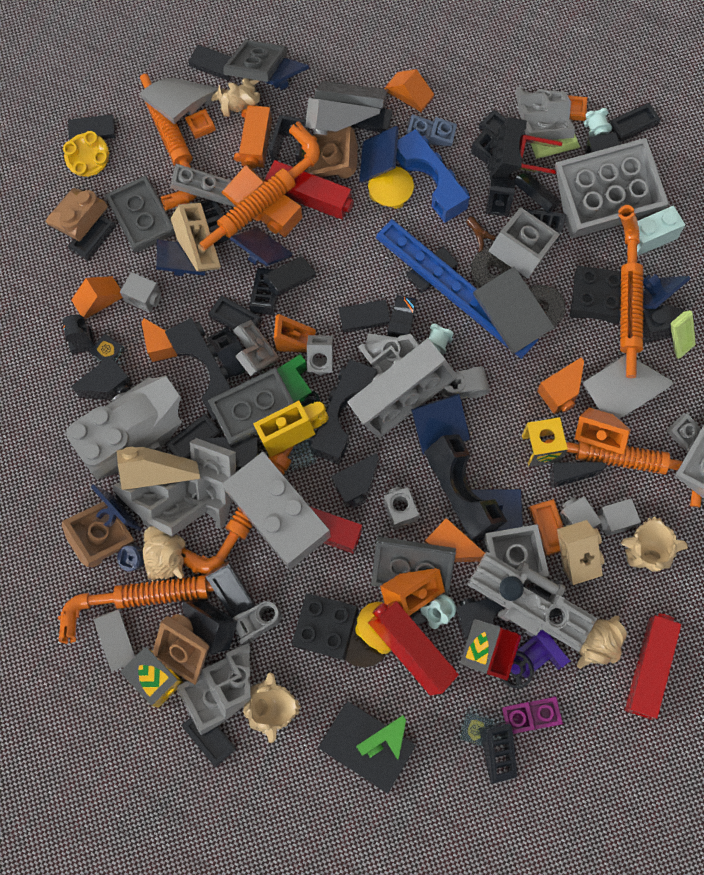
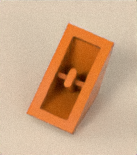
(410, 89)
(242, 185)
(96, 295)
(291, 335)
(157, 342)

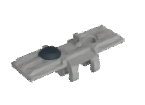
(527, 609)

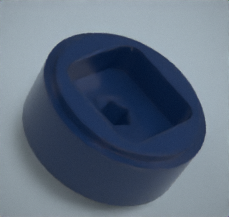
(130, 558)

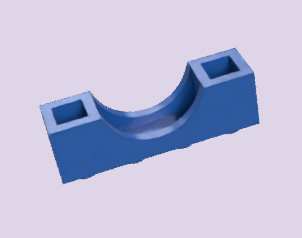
(416, 155)

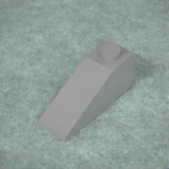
(335, 116)

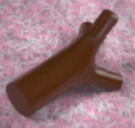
(479, 232)

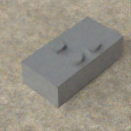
(401, 388)
(276, 510)

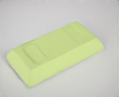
(543, 151)
(683, 333)

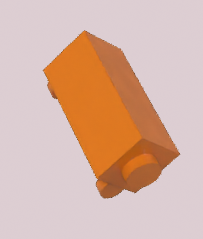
(255, 136)

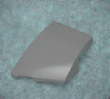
(176, 97)
(545, 113)
(385, 353)
(622, 395)
(215, 467)
(163, 505)
(219, 691)

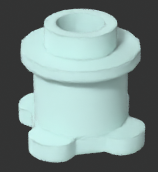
(597, 122)
(440, 337)
(439, 611)

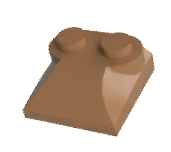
(337, 154)
(76, 213)
(92, 539)
(180, 647)

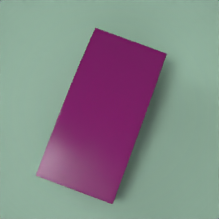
(533, 715)

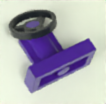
(534, 655)

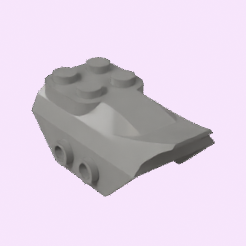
(135, 418)

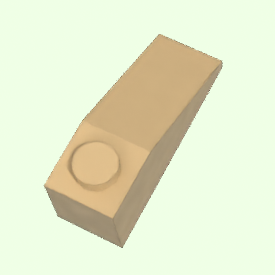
(190, 230)
(150, 467)

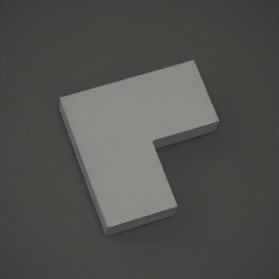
(258, 351)

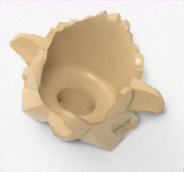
(237, 96)
(653, 546)
(162, 554)
(603, 643)
(270, 707)

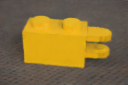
(290, 426)

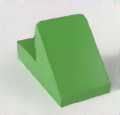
(391, 734)

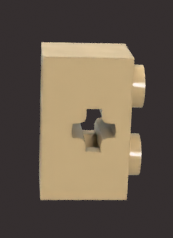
(580, 552)

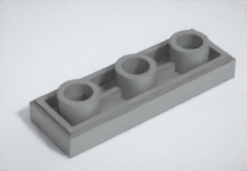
(195, 181)

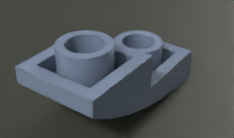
(437, 132)

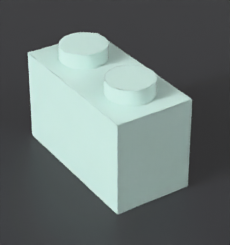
(659, 229)

